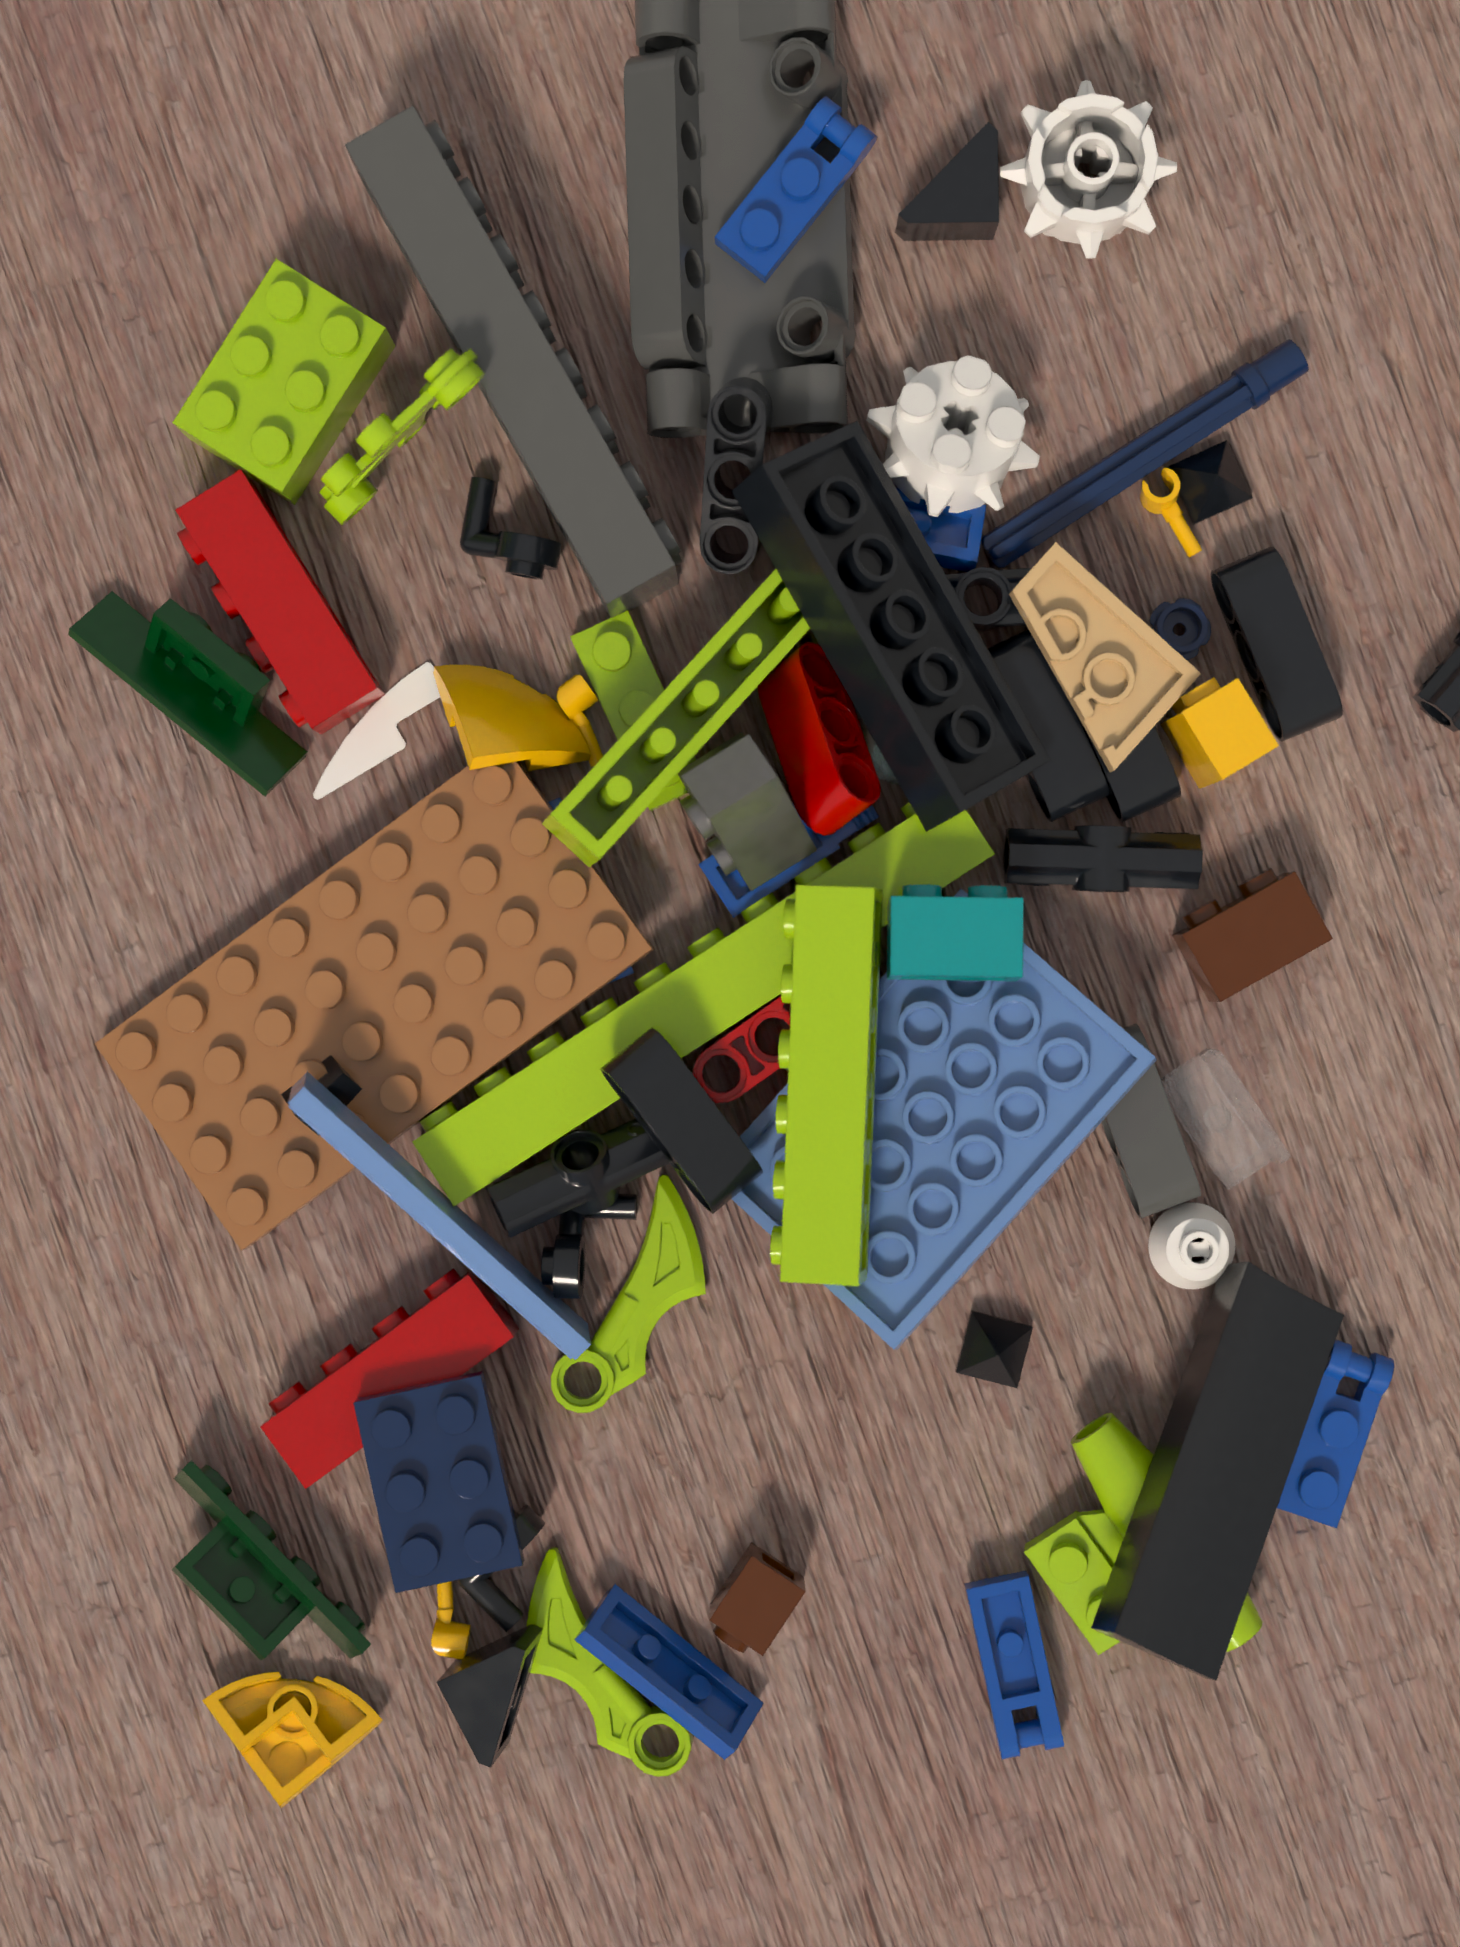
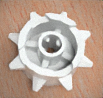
(1118, 151)
(954, 436)

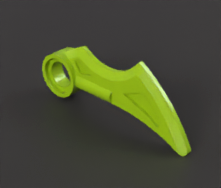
(662, 1276)
(616, 1706)

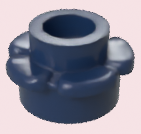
(1191, 617)

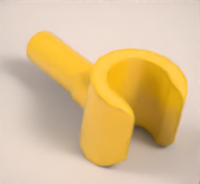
(1170, 510)
(575, 698)
(448, 1637)

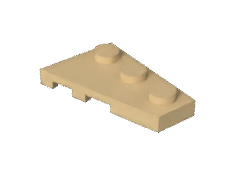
(1101, 653)

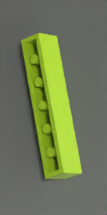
(678, 722)
(829, 1084)

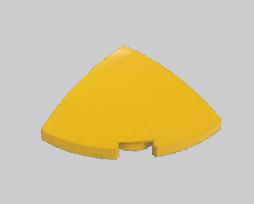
(506, 719)
(291, 1727)

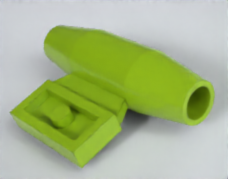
(1082, 1548)

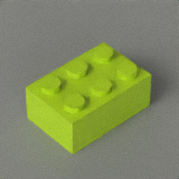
(285, 382)

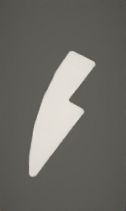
(377, 734)

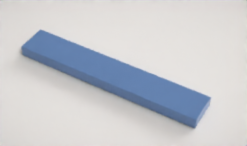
(438, 1215)

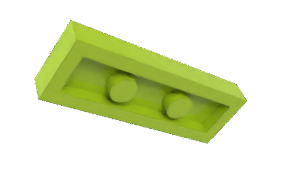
(623, 681)

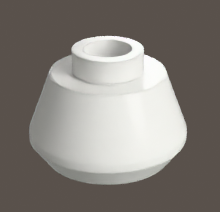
(1172, 1248)

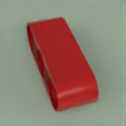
(818, 740)
(742, 1048)

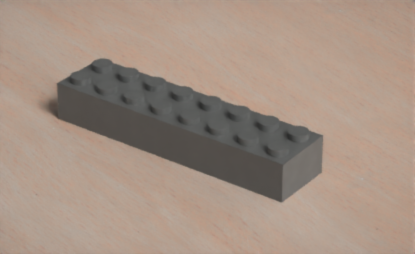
(526, 384)

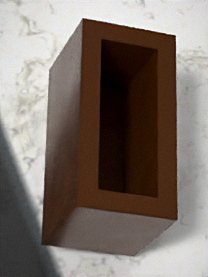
(1250, 935)

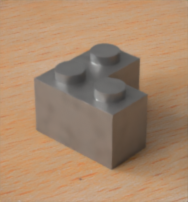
(746, 809)

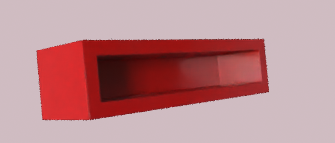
(279, 603)
(436, 1342)

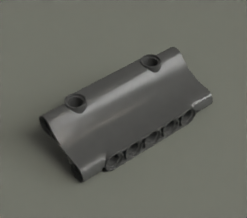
(702, 125)

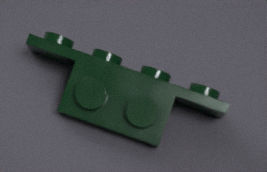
(194, 682)
(251, 1580)

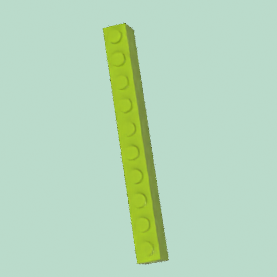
(686, 1006)

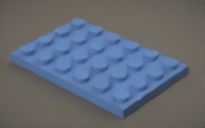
(971, 1119)

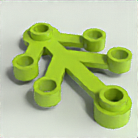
(346, 481)

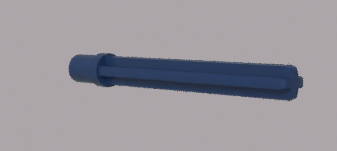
(1245, 389)

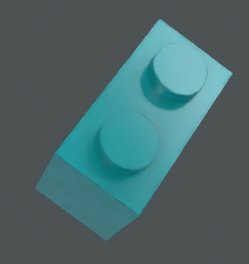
(954, 936)

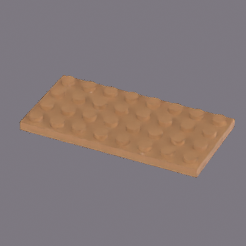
(403, 964)

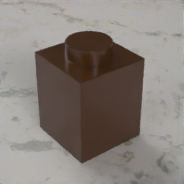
(755, 1601)

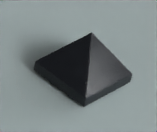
(1211, 482)
(994, 1349)

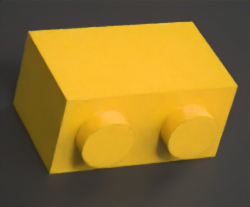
(1217, 731)

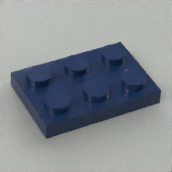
(439, 1482)

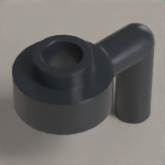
(524, 553)
(565, 1262)
(486, 1593)

